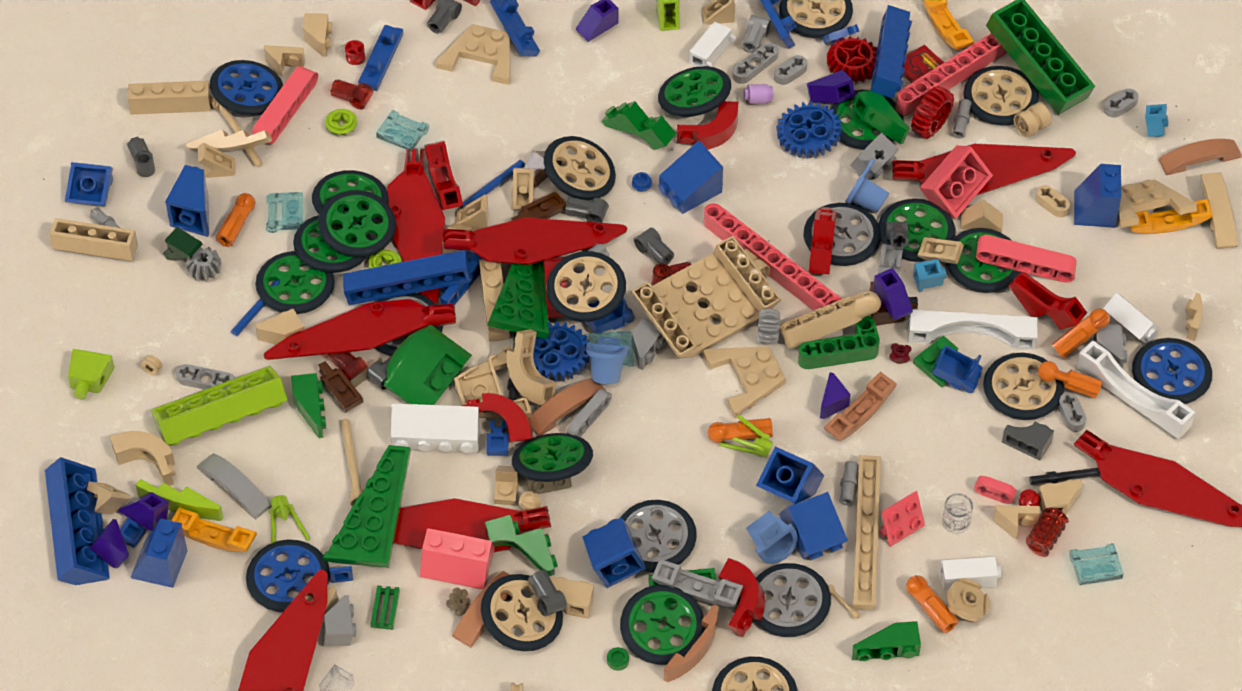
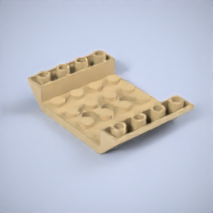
(725, 282)

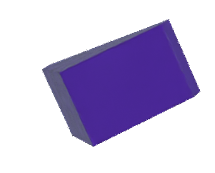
(835, 397)
(111, 545)

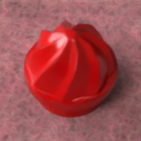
(1029, 498)

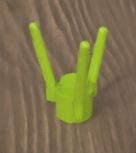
(760, 447)
(281, 509)

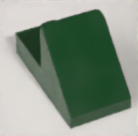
(181, 245)

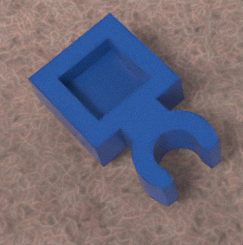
(837, 35)
(497, 440)

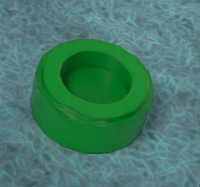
(617, 658)

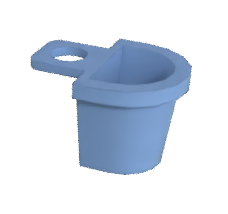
(867, 193)
(607, 359)
(773, 538)

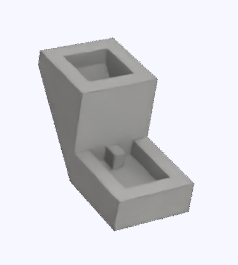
(890, 258)

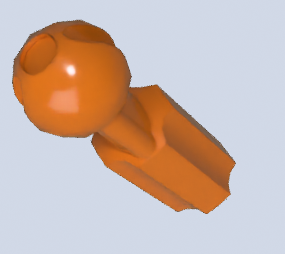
(235, 220)
(1081, 332)
(1072, 380)
(719, 432)
(931, 603)

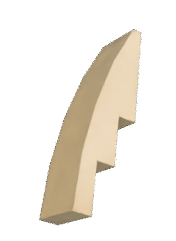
(223, 142)
(1222, 221)

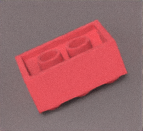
(956, 180)
(456, 559)

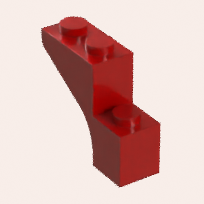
(822, 241)
(1041, 301)

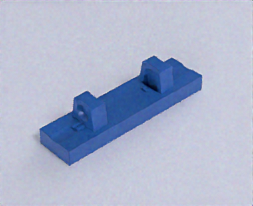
(783, 26)
(515, 27)
(381, 56)
(453, 293)

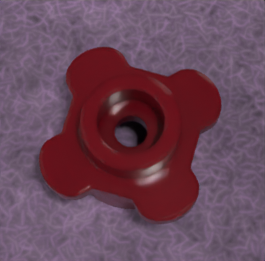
(900, 358)

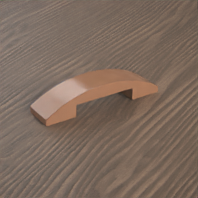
(1199, 152)
(562, 404)
(862, 408)
(471, 624)
(681, 665)

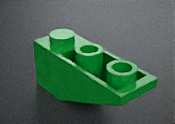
(880, 115)
(307, 400)
(894, 641)

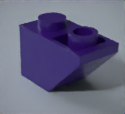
(598, 19)
(831, 88)
(892, 294)
(146, 510)

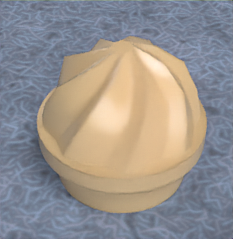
(529, 500)

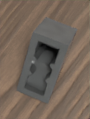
(1031, 440)

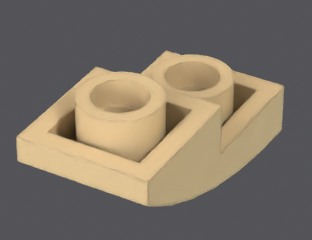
(1194, 315)

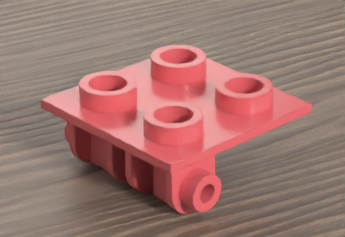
(902, 519)

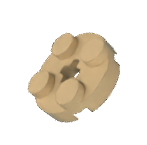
(960, 606)

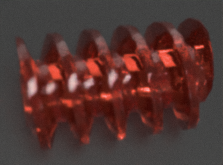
(1046, 531)

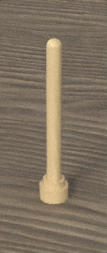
(236, 128)
(352, 464)

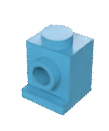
(1156, 119)
(928, 274)

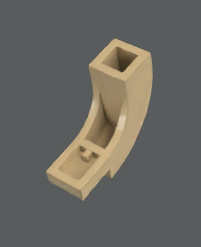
(523, 370)
(144, 446)

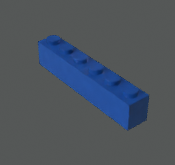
(891, 52)
(406, 277)

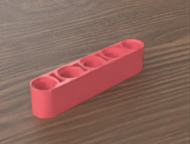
(286, 102)
(1026, 258)

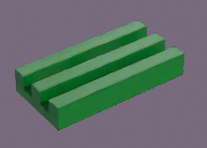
(387, 591)

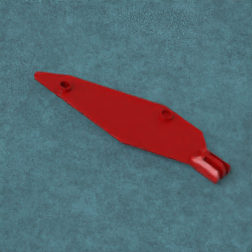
(1005, 162)
(416, 213)
(531, 239)
(363, 328)
(1159, 482)
(462, 518)
(286, 650)

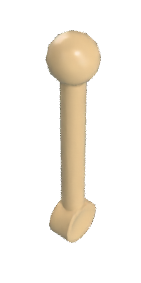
(854, 613)

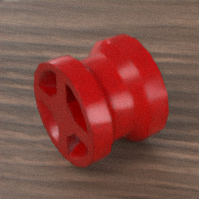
(356, 47)

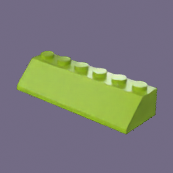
(219, 406)

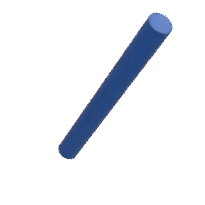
(494, 183)
(250, 314)

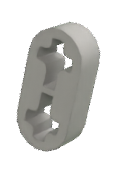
(790, 69)
(1123, 105)
(1076, 411)

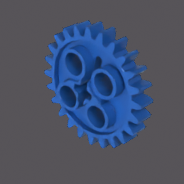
(809, 129)
(564, 349)

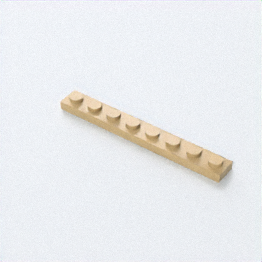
(866, 532)

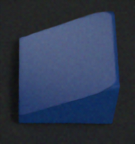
(131, 532)
(341, 574)

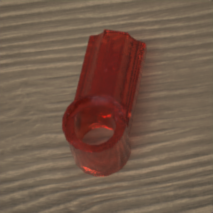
(357, 95)
(663, 271)
(348, 364)

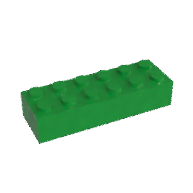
(1040, 56)

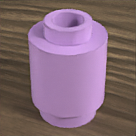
(758, 93)

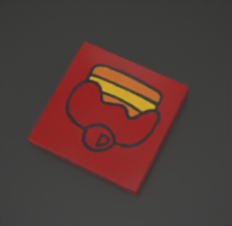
(920, 63)

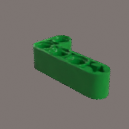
(843, 349)

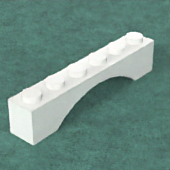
(1016, 331)
(1165, 412)

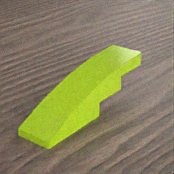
(187, 500)

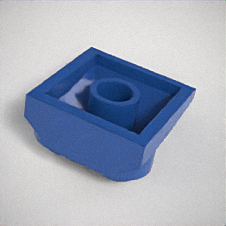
(88, 184)

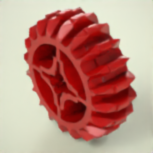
(853, 57)
(932, 112)

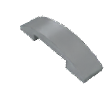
(236, 483)
(699, 587)

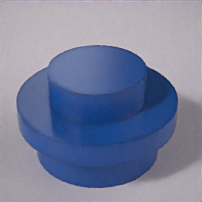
(641, 182)

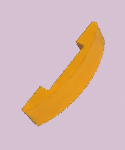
(946, 24)
(1170, 220)
(214, 534)

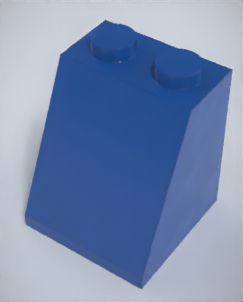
(692, 179)
(1099, 197)
(188, 202)
(790, 476)
(815, 525)
(613, 552)
(161, 554)

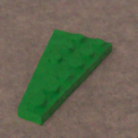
(522, 301)
(373, 519)

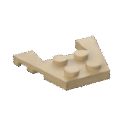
(481, 45)
(1147, 196)
(755, 370)
(484, 380)

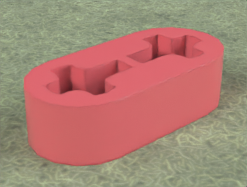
(995, 489)

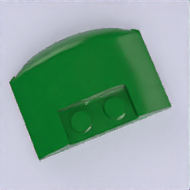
(424, 366)

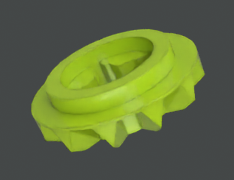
(333, 119)
(387, 256)

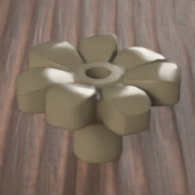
(458, 601)

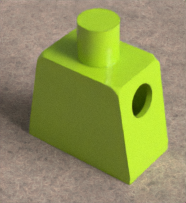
(669, 22)
(89, 372)

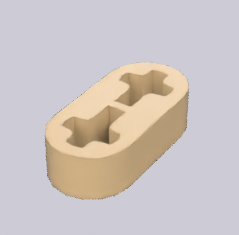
(1052, 201)

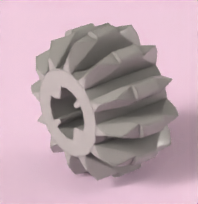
(204, 264)
(768, 326)

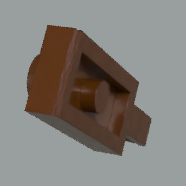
(543, 208)
(339, 387)

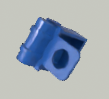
(615, 320)
(958, 369)

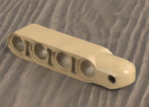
(829, 318)

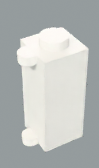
(711, 45)
(1131, 318)
(981, 570)

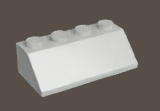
(435, 427)

